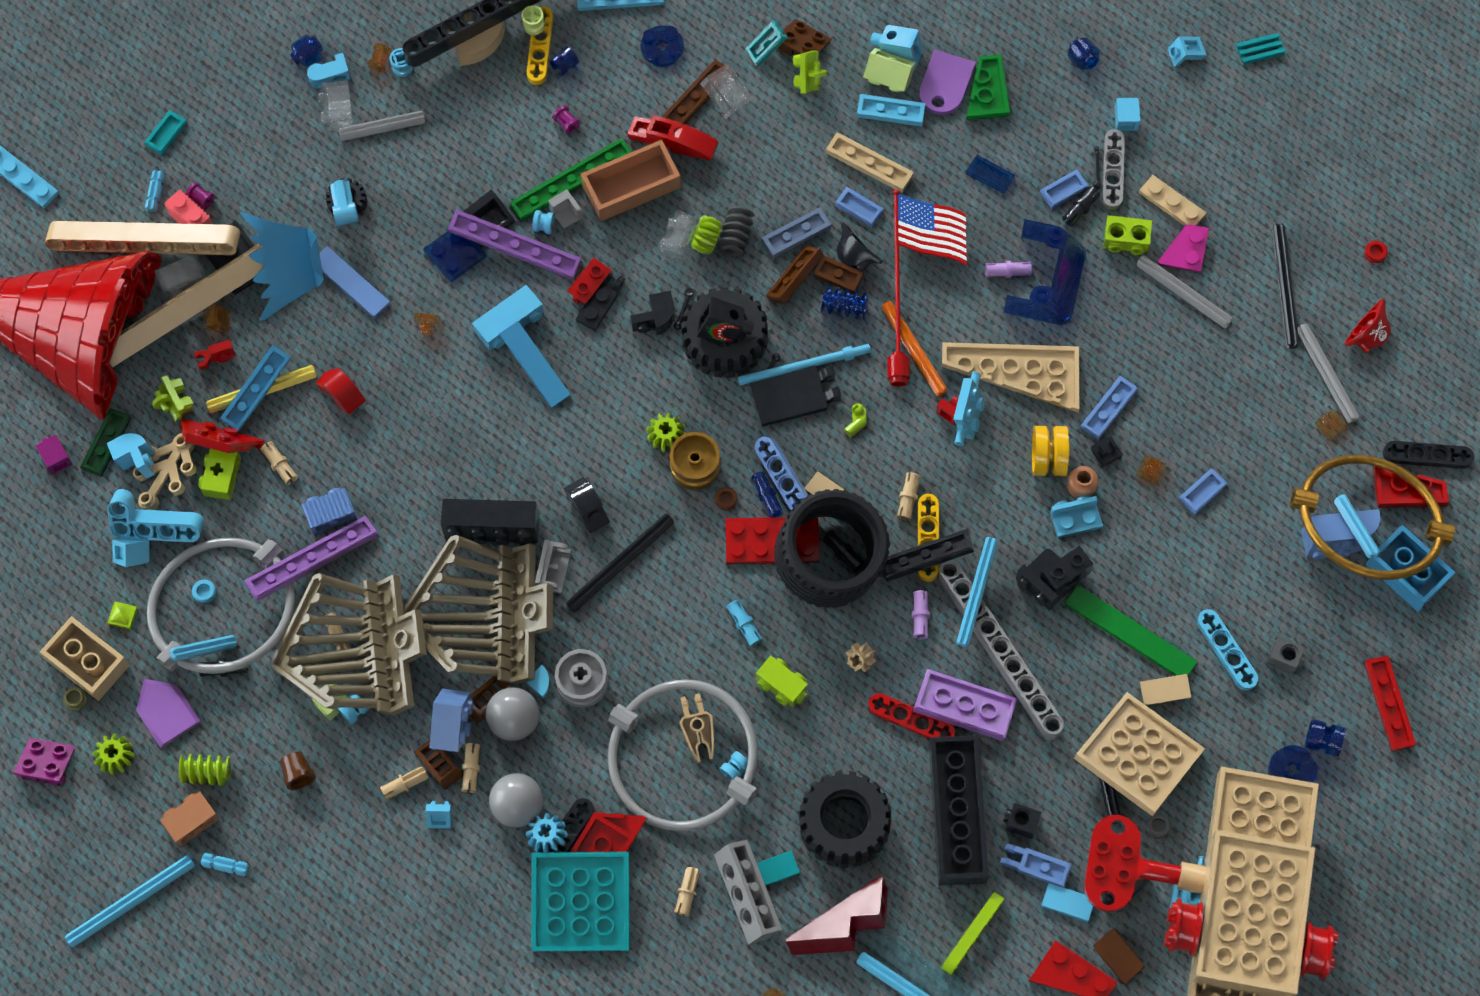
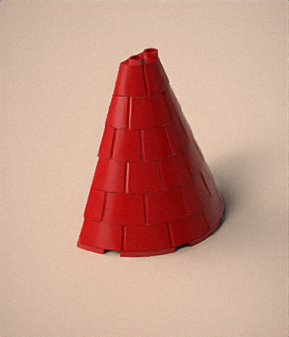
(71, 321)

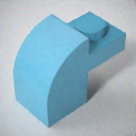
(132, 450)

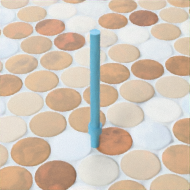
(846, 354)

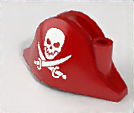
(1372, 329)

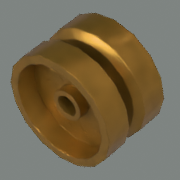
(695, 461)

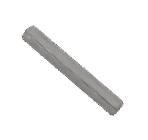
(381, 125)

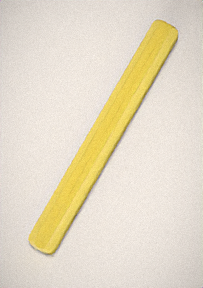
(283, 381)

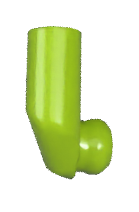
(859, 419)

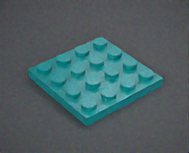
(580, 901)

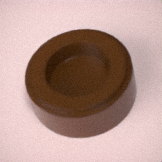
(726, 498)

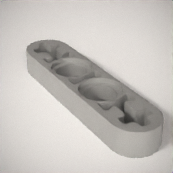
(1113, 170)

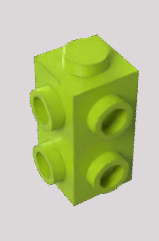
(782, 682)

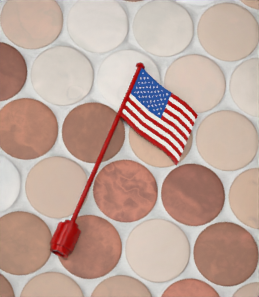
(930, 231)

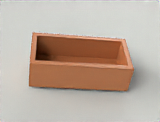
(631, 180)

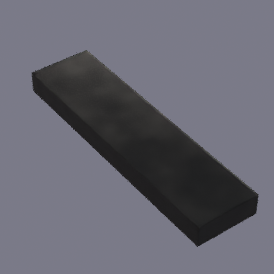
(928, 555)

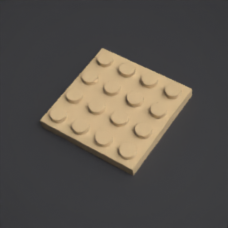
(1139, 753)

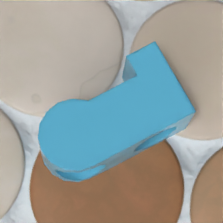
(328, 72)

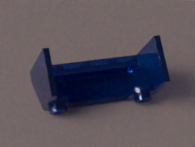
(1056, 302)

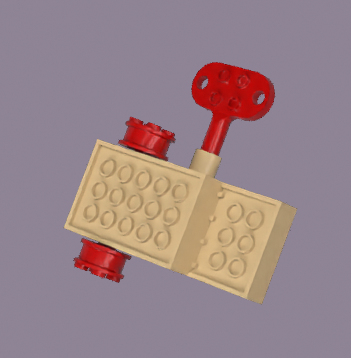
(1254, 888)

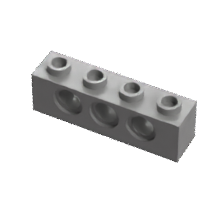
(747, 892)

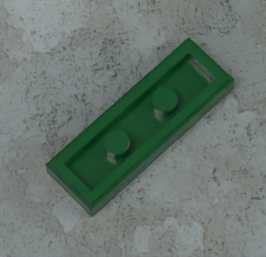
(99, 453)

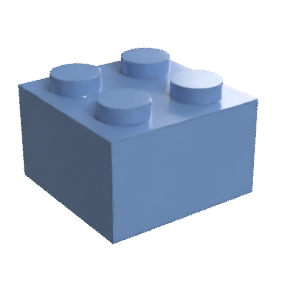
(450, 720)

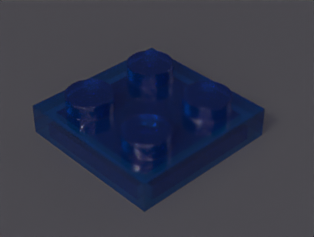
(454, 255)

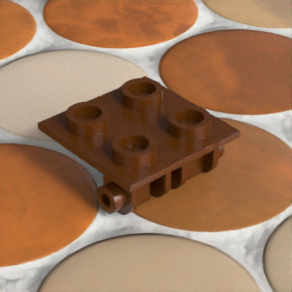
(802, 39)

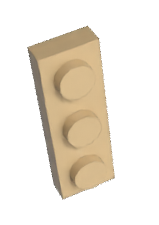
(1172, 202)

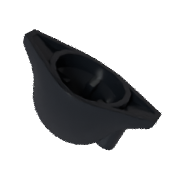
(853, 252)

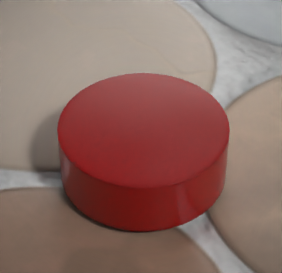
(1375, 252)

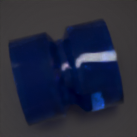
(1325, 737)

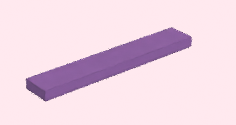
(514, 244)
(311, 558)

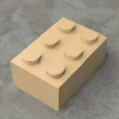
(84, 658)

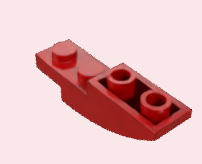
(675, 135)

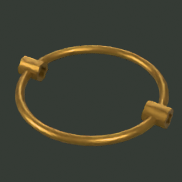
(1436, 531)

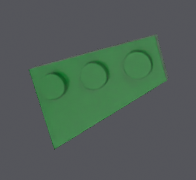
(989, 90)

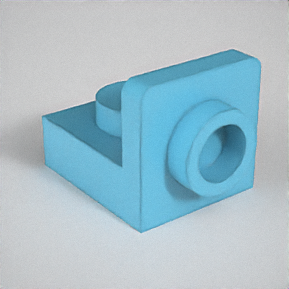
(1186, 49)

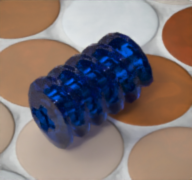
(845, 302)

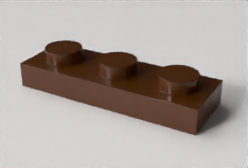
(795, 275)

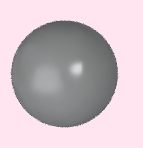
(512, 714)
(516, 800)

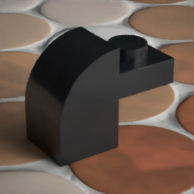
(660, 316)
(587, 504)

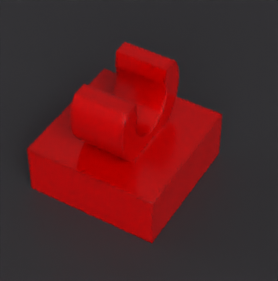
(947, 409)

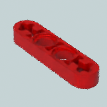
(910, 721)

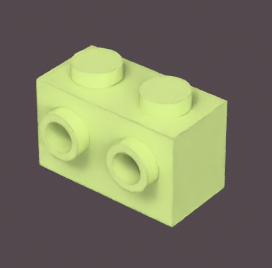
(889, 70)

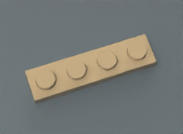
(869, 162)

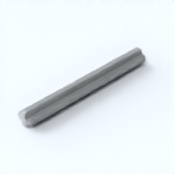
(1184, 291)
(1327, 373)

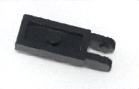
(600, 303)

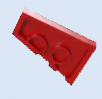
(1397, 493)
(1071, 973)

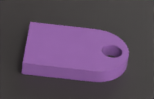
(945, 80)

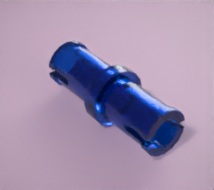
(767, 494)

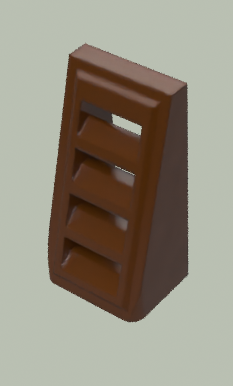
(478, 715)
(447, 775)

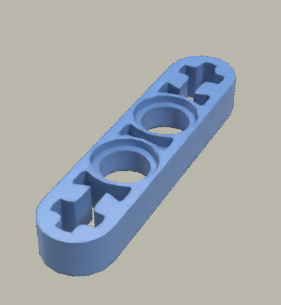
(785, 473)

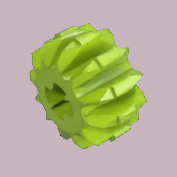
(706, 235)
(657, 429)
(108, 763)

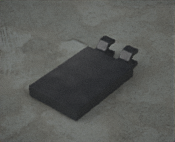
(793, 395)

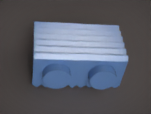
(328, 510)

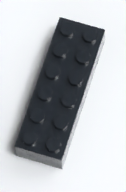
(958, 810)

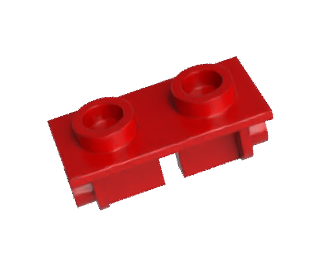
(588, 281)

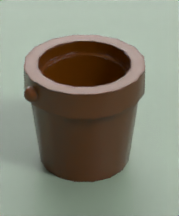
(296, 771)

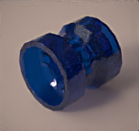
(565, 60)

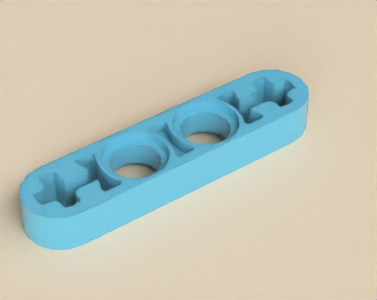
(1229, 649)

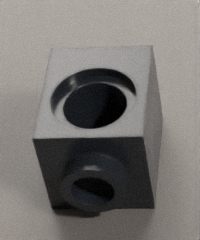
(1031, 815)

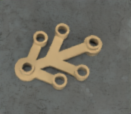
(167, 468)

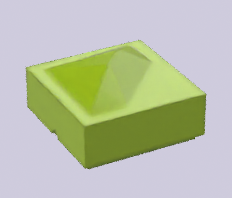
(122, 615)

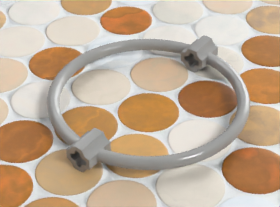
(266, 556)
(739, 789)

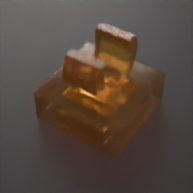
(217, 319)
(426, 322)
(1151, 469)

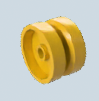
(1053, 451)

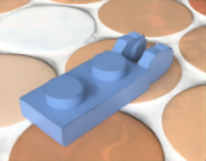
(1038, 865)

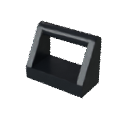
(486, 204)

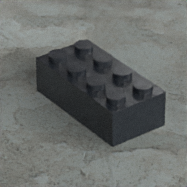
(491, 520)

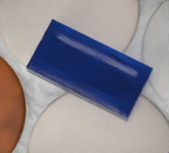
(990, 174)

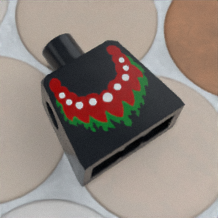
(723, 321)

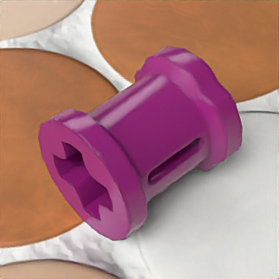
(566, 119)
(200, 196)

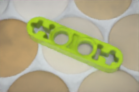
(972, 933)

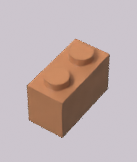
(189, 818)

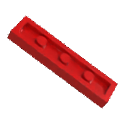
(1389, 703)

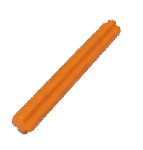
(915, 350)

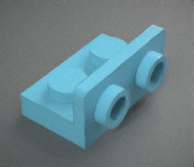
(1076, 516)

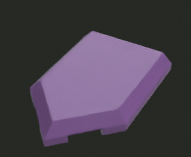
(165, 711)

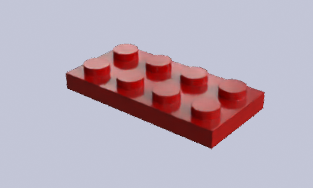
(754, 540)

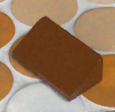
(1118, 956)

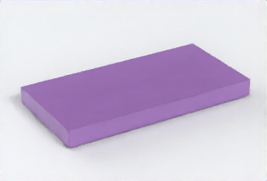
(965, 705)

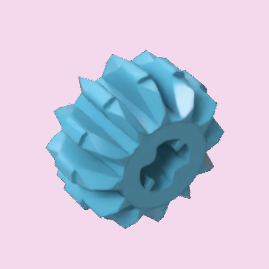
(537, 836)

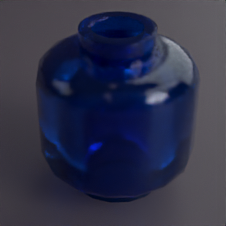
(306, 50)
(1083, 53)

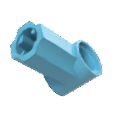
(344, 207)

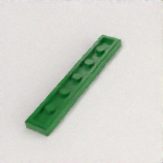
(569, 179)
(1130, 632)

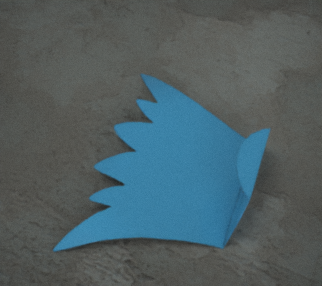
(289, 261)

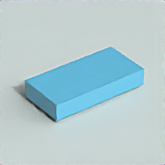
(1067, 902)

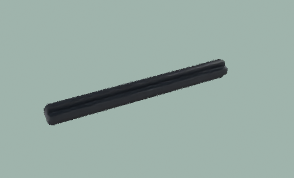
(1285, 286)
(620, 562)

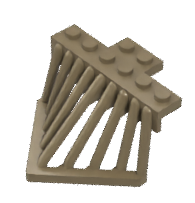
(520, 611)
(393, 643)

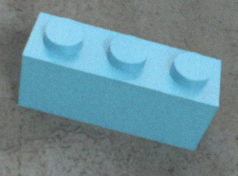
(520, 307)

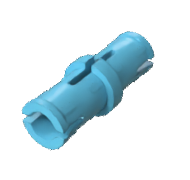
(744, 622)

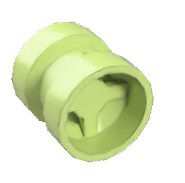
(533, 20)

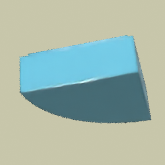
(541, 682)

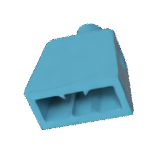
(900, 42)

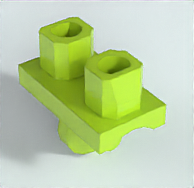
(810, 71)
(168, 399)

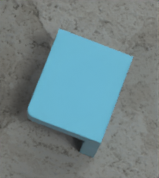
(1127, 114)
(130, 552)

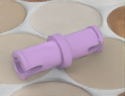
(1008, 269)
(920, 614)

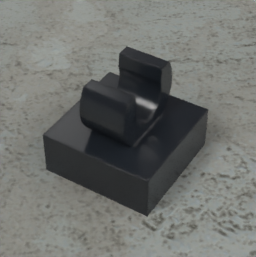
(1106, 451)

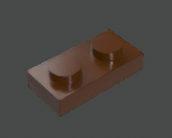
(838, 274)

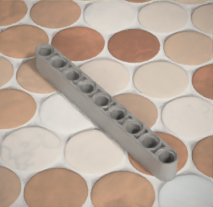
(1002, 660)

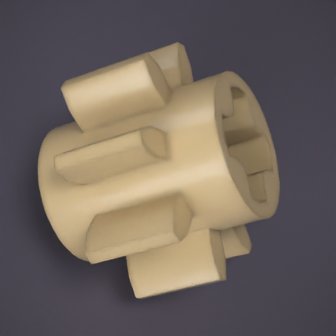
(860, 657)

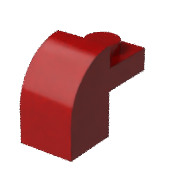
(341, 390)

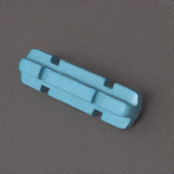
(154, 191)
(224, 864)

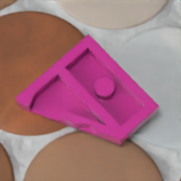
(1187, 249)

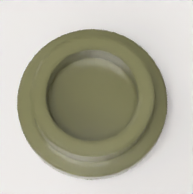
(75, 699)

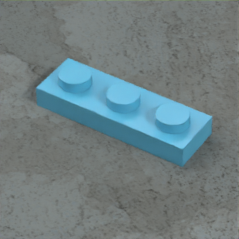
(891, 110)

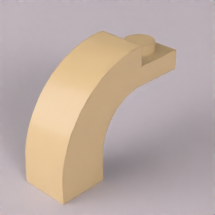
(481, 45)

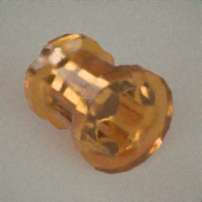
(379, 57)

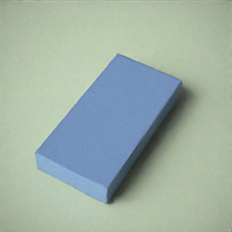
(1064, 189)
(859, 207)
(1203, 491)

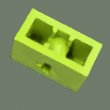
(223, 484)

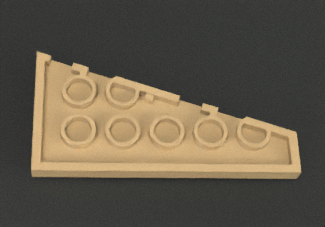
(1032, 370)

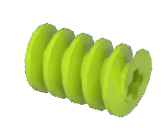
(204, 770)

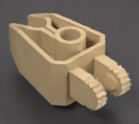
(697, 725)

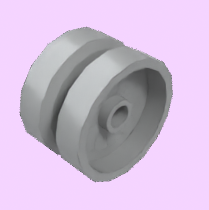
(583, 665)

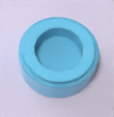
(204, 591)

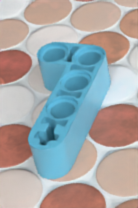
(183, 525)

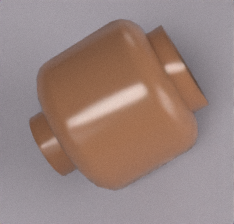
(1082, 482)

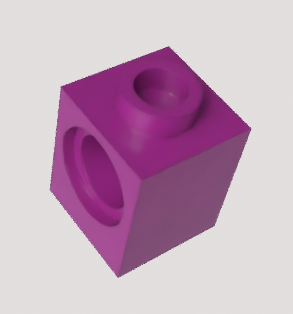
(53, 454)

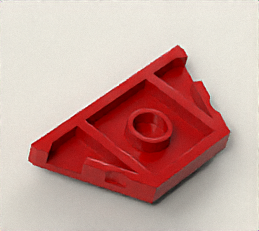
(212, 437)
(609, 833)

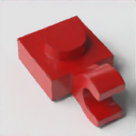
(218, 352)

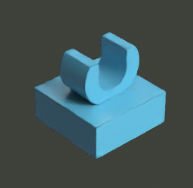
(438, 815)

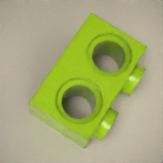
(1127, 229)

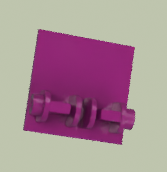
(44, 761)

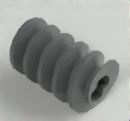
(735, 231)

